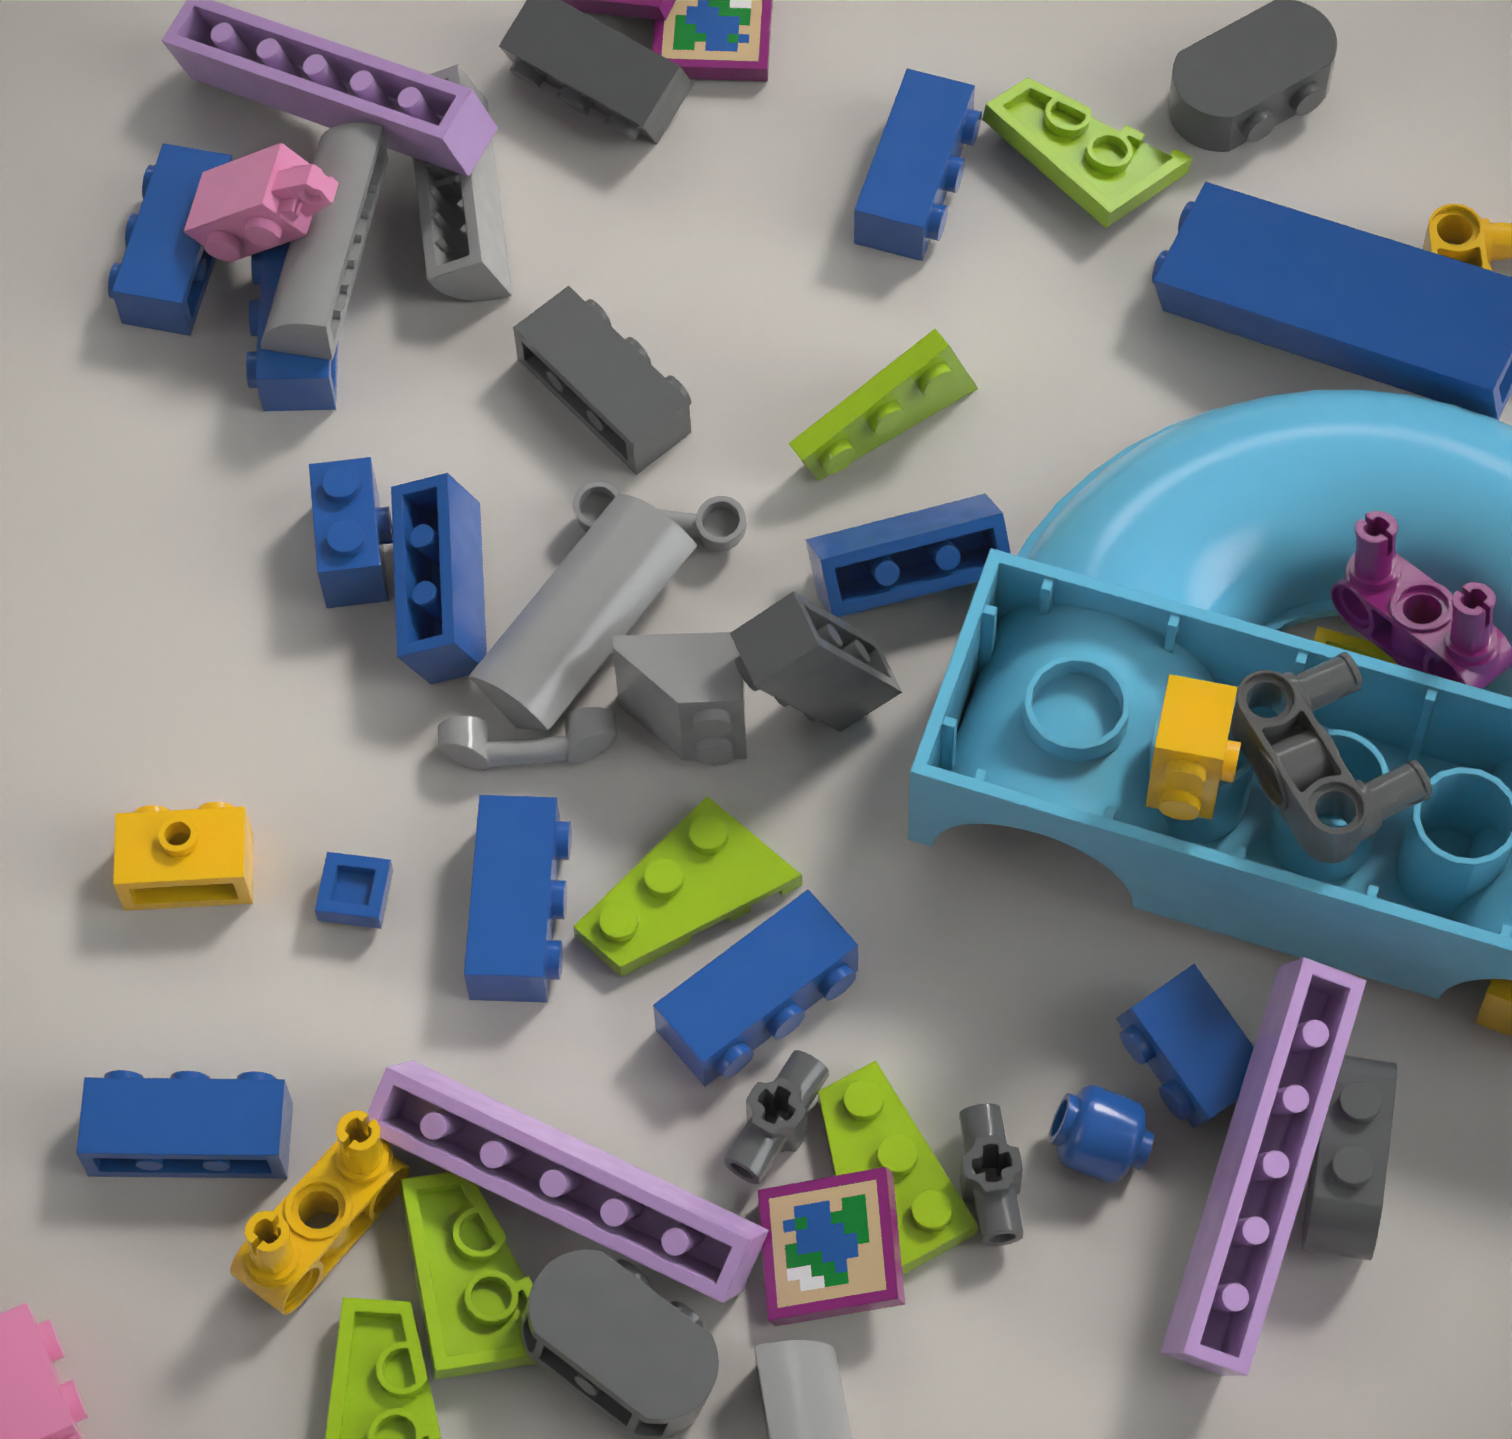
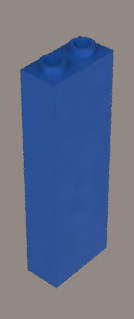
(1341, 298)

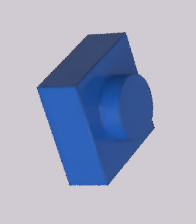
(354, 890)

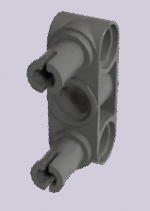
(1303, 766)

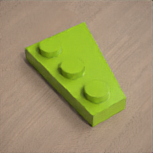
(1090, 161)
(888, 404)
(688, 882)
(873, 1130)
(464, 1277)
(380, 1375)

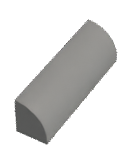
(463, 222)
(324, 264)
(573, 616)
(801, 1390)

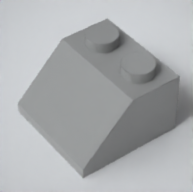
(684, 692)

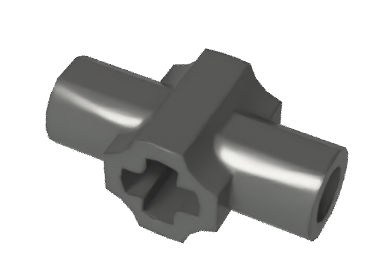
(763, 1141)
(994, 1201)

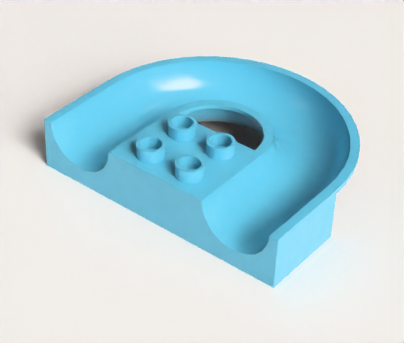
(1192, 568)

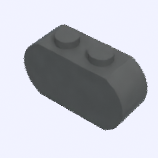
(1252, 75)
(1351, 1162)
(620, 1343)

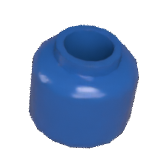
(1100, 1134)

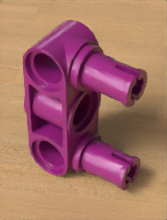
(1414, 615)

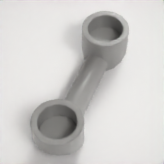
(718, 522)
(587, 735)

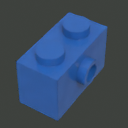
(349, 532)
(1189, 1046)

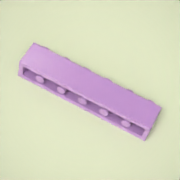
(330, 83)
(1263, 1168)
(566, 1180)

